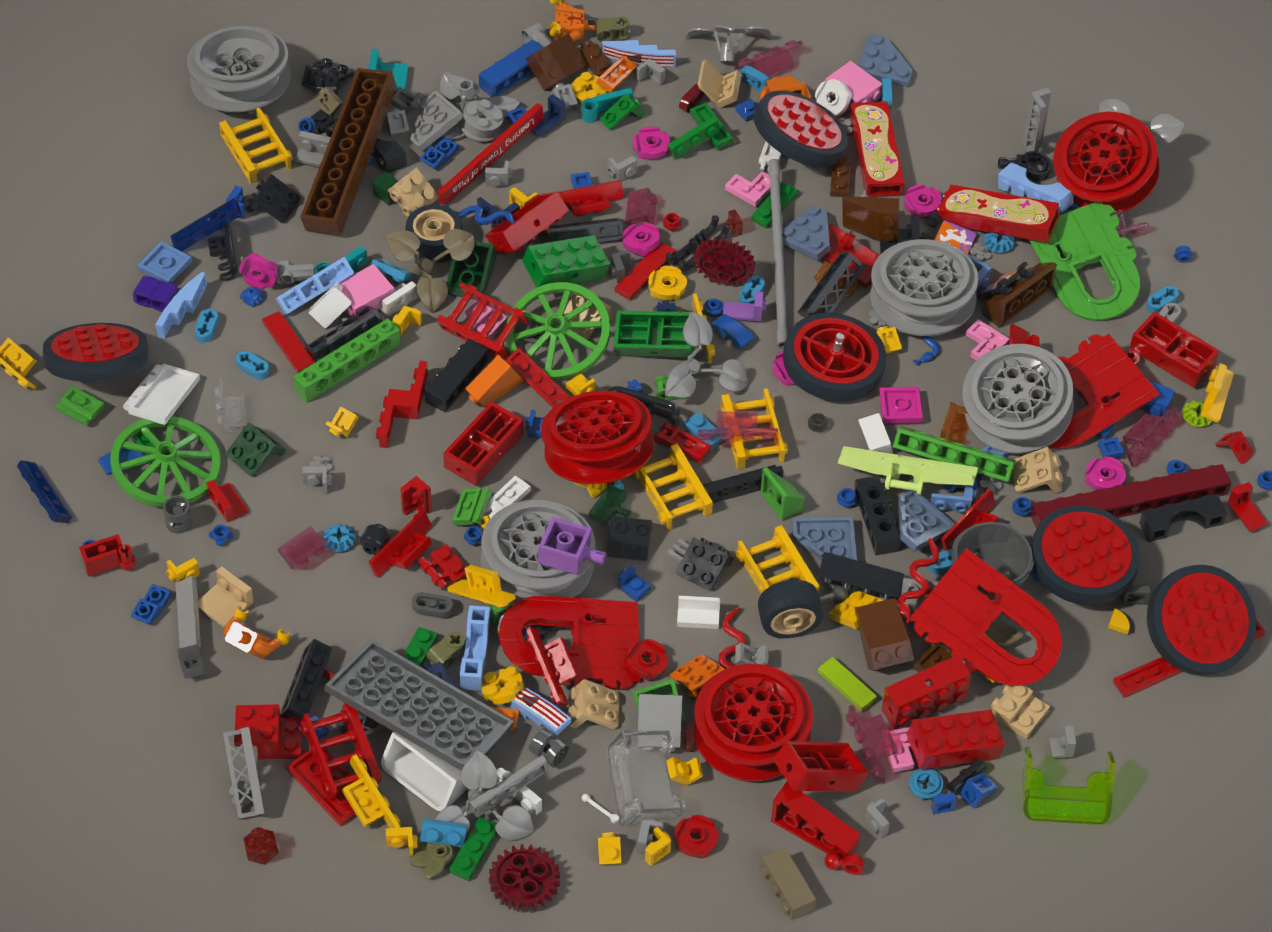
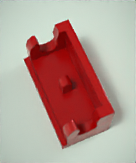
(415, 496)

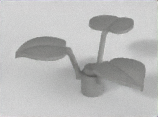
(728, 52)
(455, 86)
(1164, 126)
(681, 383)
(479, 774)

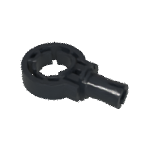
(1024, 160)

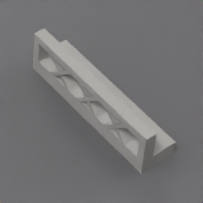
(1036, 119)
(252, 772)

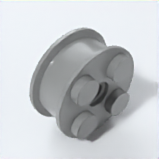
(481, 121)

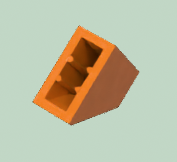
(493, 382)

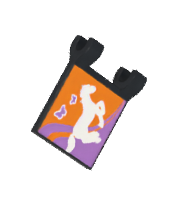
(952, 233)
(1000, 284)

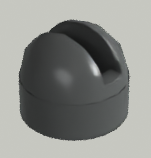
(839, 593)

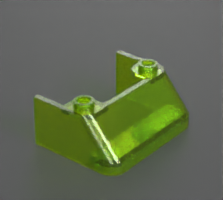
(1068, 803)

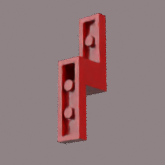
(402, 404)

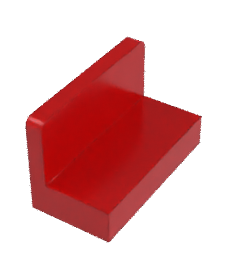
(226, 500)

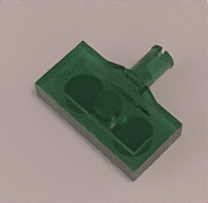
(609, 505)

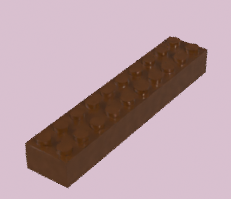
(348, 151)

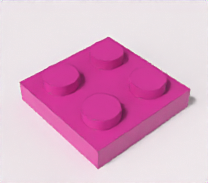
(900, 405)

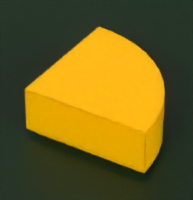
(1119, 622)

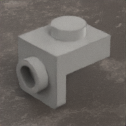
(652, 71)
(623, 169)
(498, 176)
(748, 655)
(876, 821)

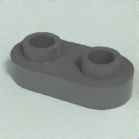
(433, 604)

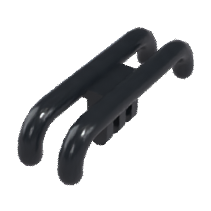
(693, 243)
(224, 246)
(650, 402)

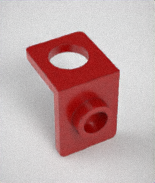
(1238, 445)

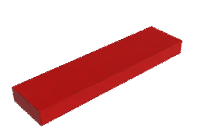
(639, 275)
(288, 341)
(536, 378)

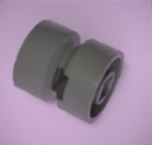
(177, 514)
(552, 749)

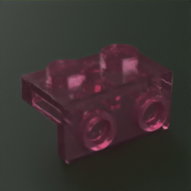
(641, 207)
(302, 547)

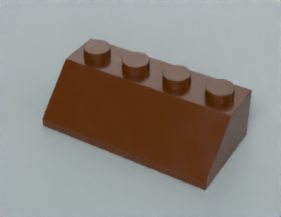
(1025, 292)

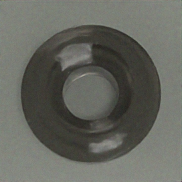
(820, 419)

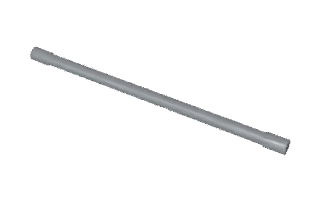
(774, 173)

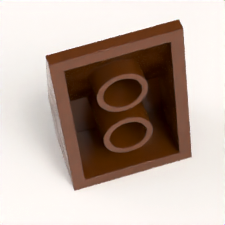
(556, 61)
(872, 216)
(883, 634)

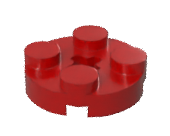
(643, 669)
(696, 847)

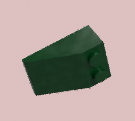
(473, 270)

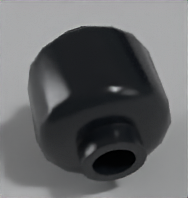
(374, 538)

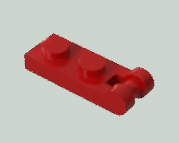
(690, 445)

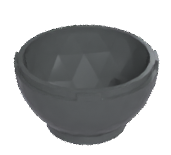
(1000, 548)

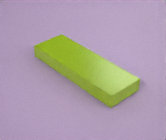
(847, 684)

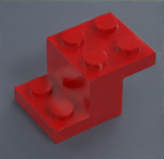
(269, 732)

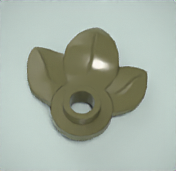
(432, 859)

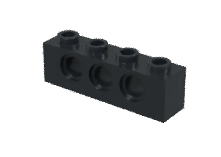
(877, 515)

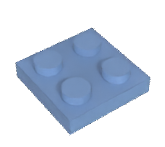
(164, 263)

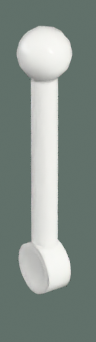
(614, 818)

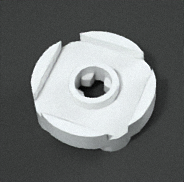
(842, 94)

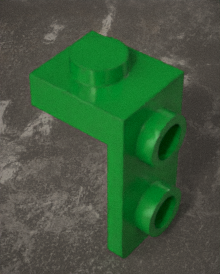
(620, 110)

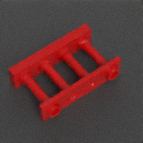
(466, 332)
(355, 734)

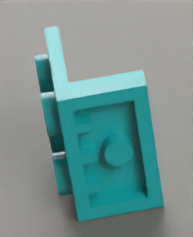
(398, 70)

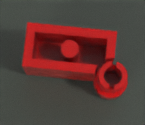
(107, 555)

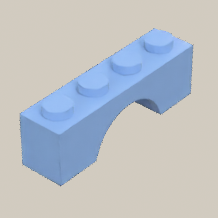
(1014, 181)
(475, 649)

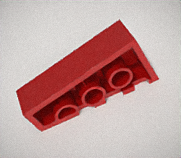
(813, 823)

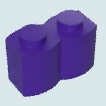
(154, 293)

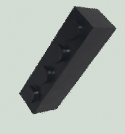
(456, 375)
(860, 574)

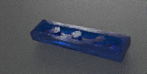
(206, 225)
(44, 491)

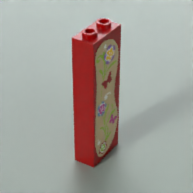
(876, 149)
(999, 213)

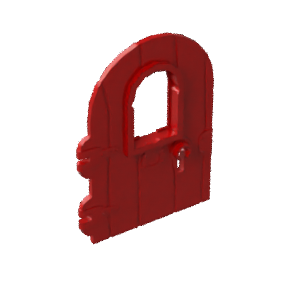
(1097, 375)
(962, 614)
(597, 647)

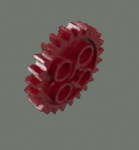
(724, 261)
(524, 878)

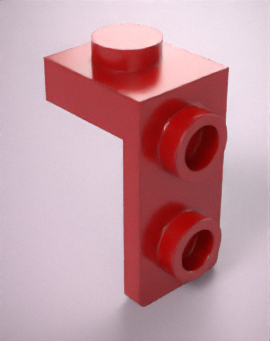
(1244, 508)

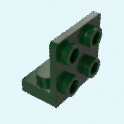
(252, 449)

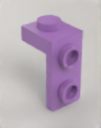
(746, 311)

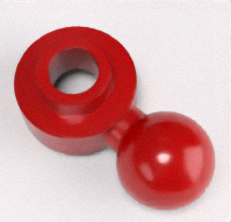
(851, 864)

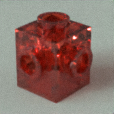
(260, 845)

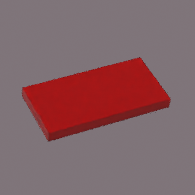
(861, 252)
(307, 774)

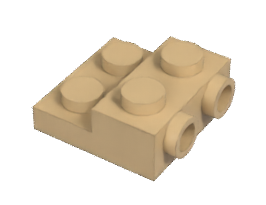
(413, 192)
(1019, 710)

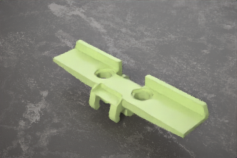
(921, 469)

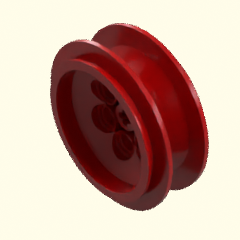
(1136, 173)
(597, 437)
(722, 739)

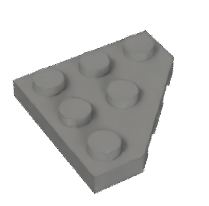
(435, 119)

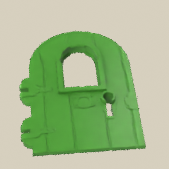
(1087, 238)

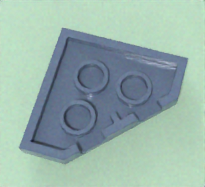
(884, 61)
(809, 233)
(920, 521)
(826, 535)

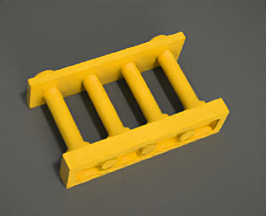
(243, 157)
(742, 454)
(684, 473)
(789, 555)

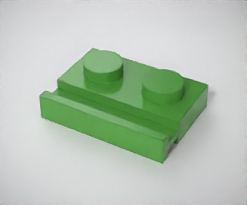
(79, 406)
(471, 506)

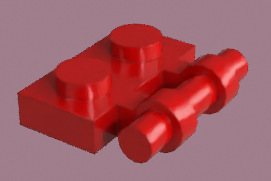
(448, 563)

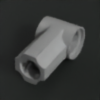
(536, 33)
(289, 273)

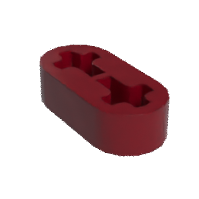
(691, 98)

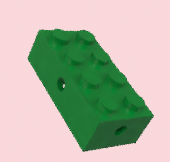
(562, 259)
(651, 334)

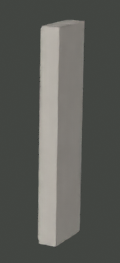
(188, 612)
(509, 786)

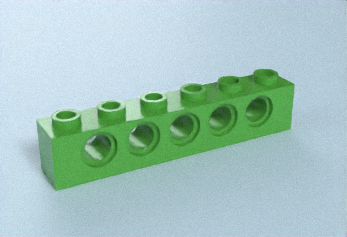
(346, 360)
(953, 452)

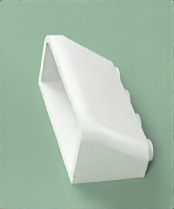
(422, 772)

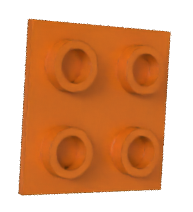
(696, 674)

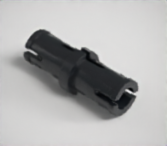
(973, 770)

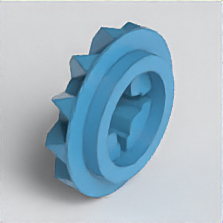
(1003, 246)
(346, 542)
(919, 777)

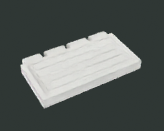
(161, 393)

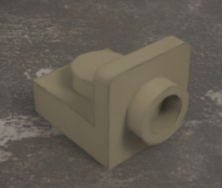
(329, 100)

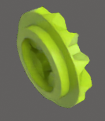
(1190, 415)

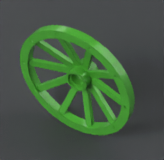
(564, 329)
(166, 457)

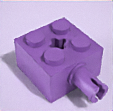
(567, 546)

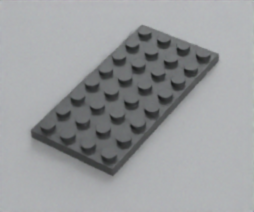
(418, 705)

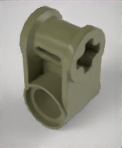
(611, 30)
(447, 650)

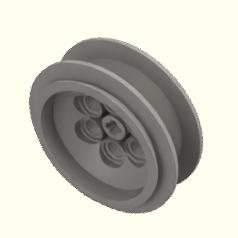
(239, 68)
(924, 287)
(1008, 427)
(512, 546)

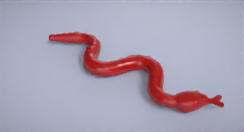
(904, 608)
(734, 633)

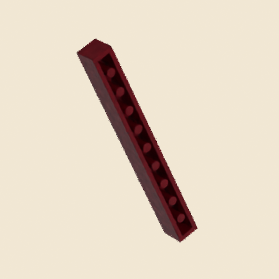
(1142, 495)

